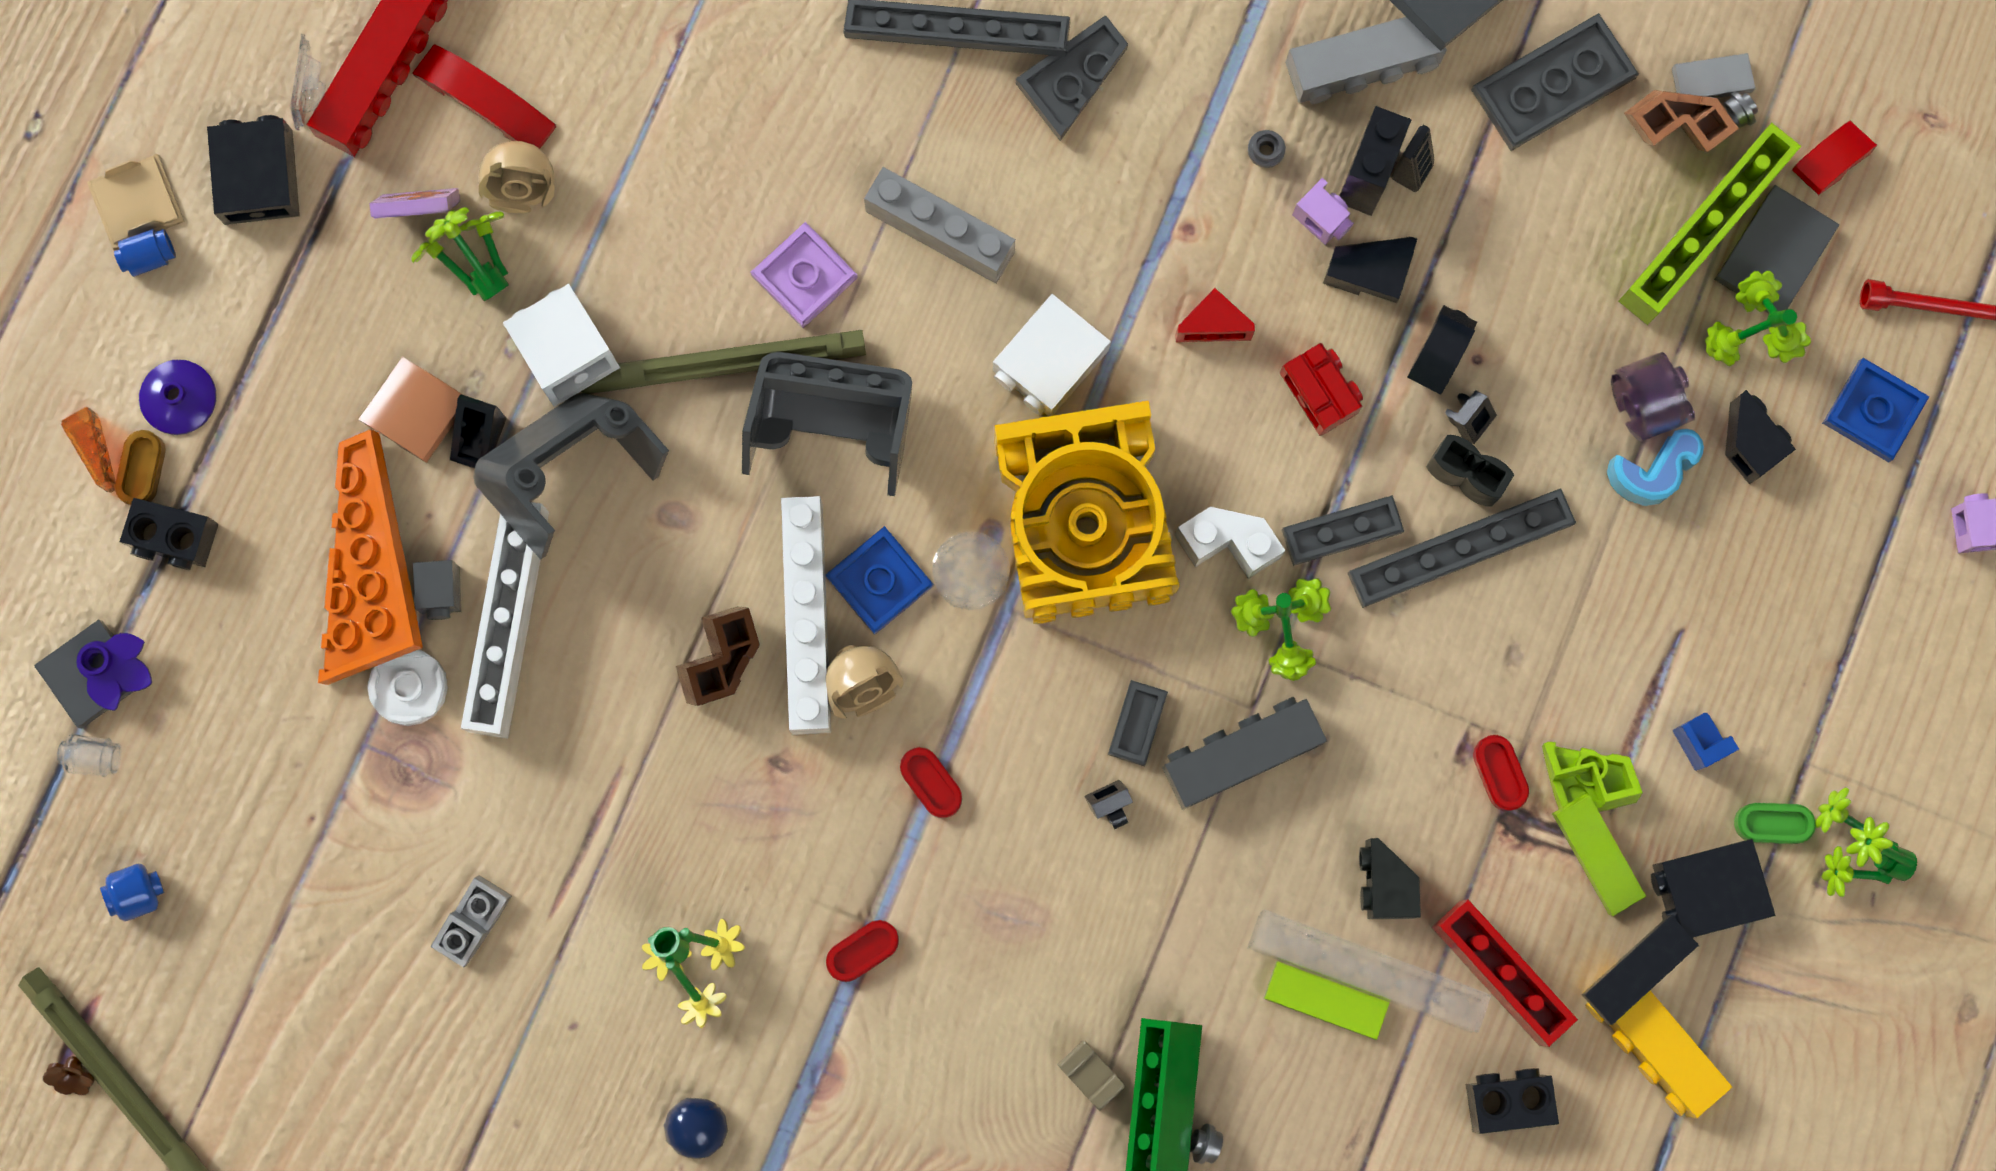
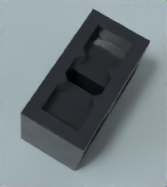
(171, 527)
(1512, 1111)

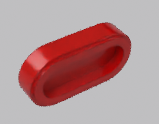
(1501, 773)
(931, 782)
(862, 951)

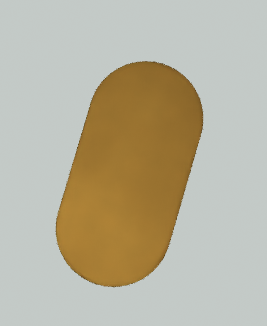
(140, 467)

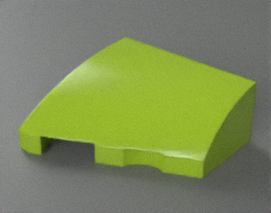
(1607, 778)

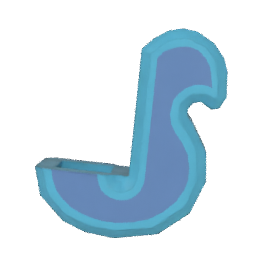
(1664, 476)

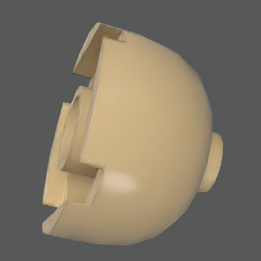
(516, 177)
(861, 680)

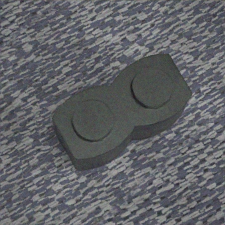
(1477, 475)

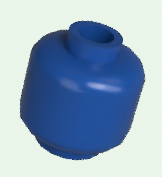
(131, 892)

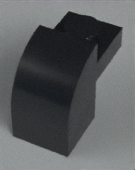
(1442, 349)

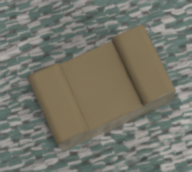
(1091, 1075)

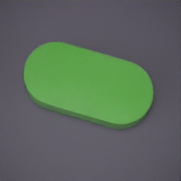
(1775, 823)

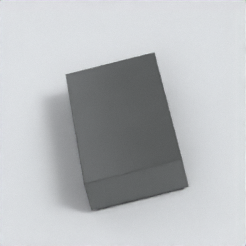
(1137, 723)

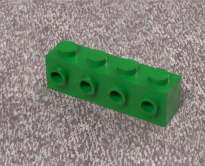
(1164, 1096)

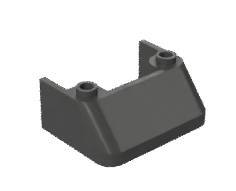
(832, 401)
(512, 471)

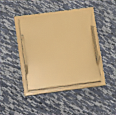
(135, 199)

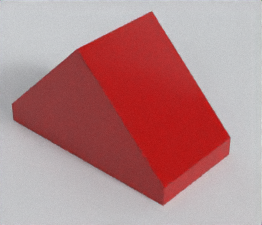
(1215, 320)

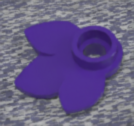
(118, 672)

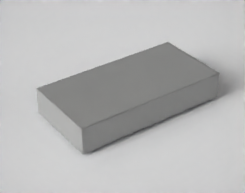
(1715, 76)

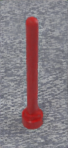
(1877, 295)

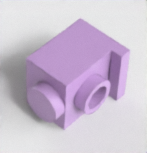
(1323, 213)
(1975, 523)

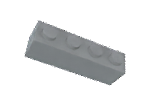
(1359, 59)
(939, 225)

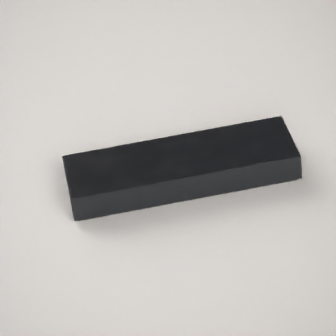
(1640, 970)

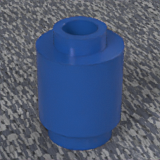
(144, 252)

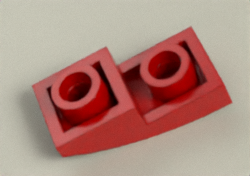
(1834, 157)

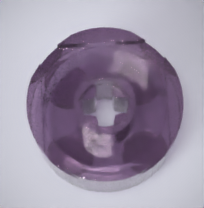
(1652, 396)

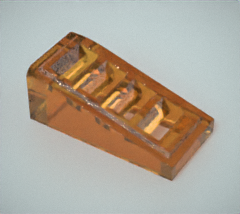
(88, 439)

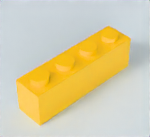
(1668, 1056)

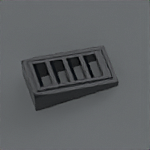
(1416, 160)

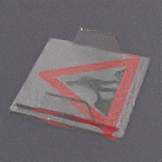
(306, 88)

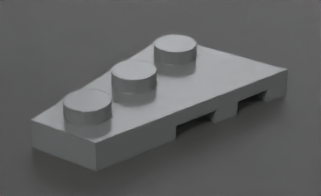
(1064, 85)

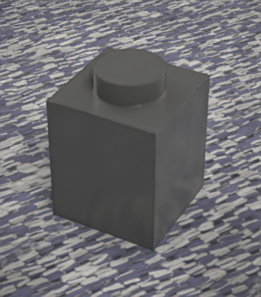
(437, 588)

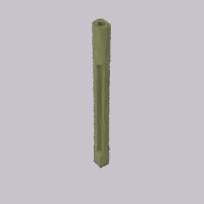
(726, 361)
(109, 1073)

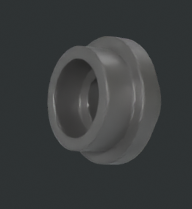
(1741, 109)
(1269, 138)
(1206, 1144)

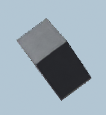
(475, 430)

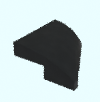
(1372, 267)

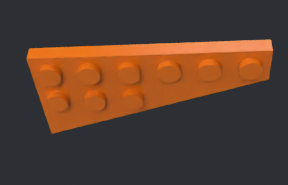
(367, 573)

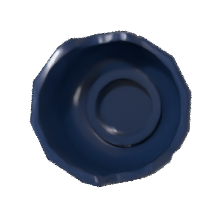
(695, 1128)

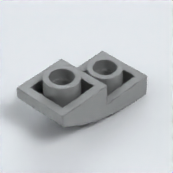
(471, 921)

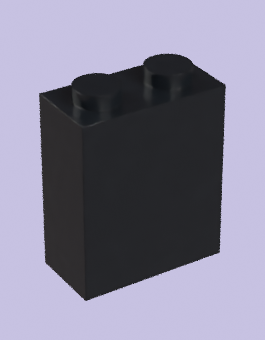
(1374, 160)
(253, 170)
(1714, 888)

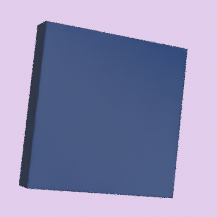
(1876, 410)
(879, 580)

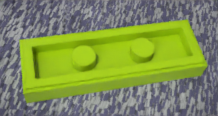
(1599, 854)
(1326, 1000)

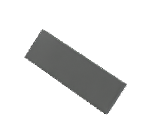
(1342, 530)

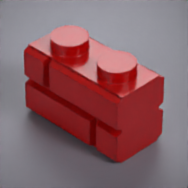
(1322, 388)

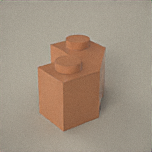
(1699, 116)

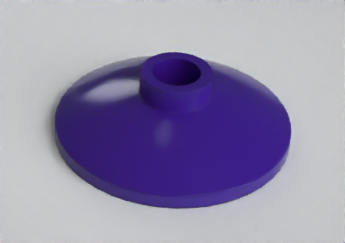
(192, 405)

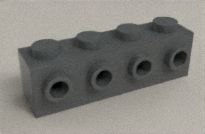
(1244, 753)

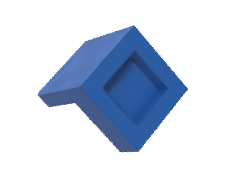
(1703, 742)

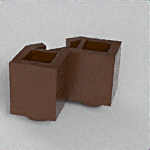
(732, 646)

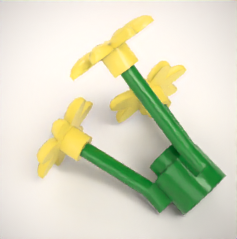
(672, 947)

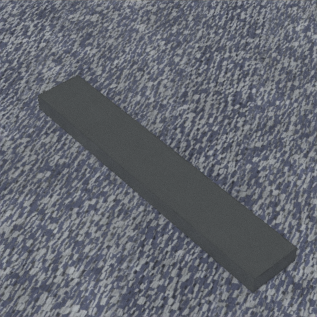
(957, 27)
(1461, 548)

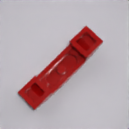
(484, 96)

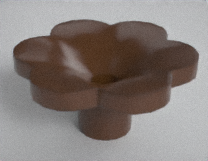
(68, 1077)

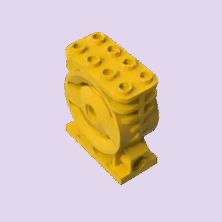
(1149, 567)

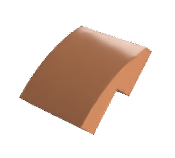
(413, 409)

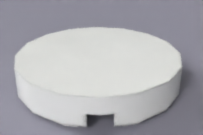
(408, 688)

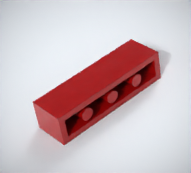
(1504, 973)

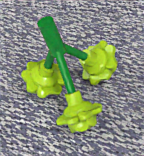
(1785, 337)
(1307, 600)

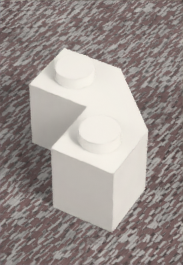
(1245, 536)

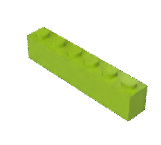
(1709, 223)

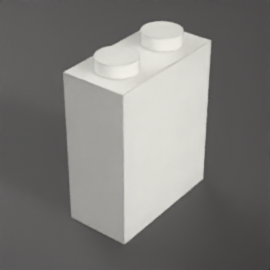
(561, 345)
(1050, 357)

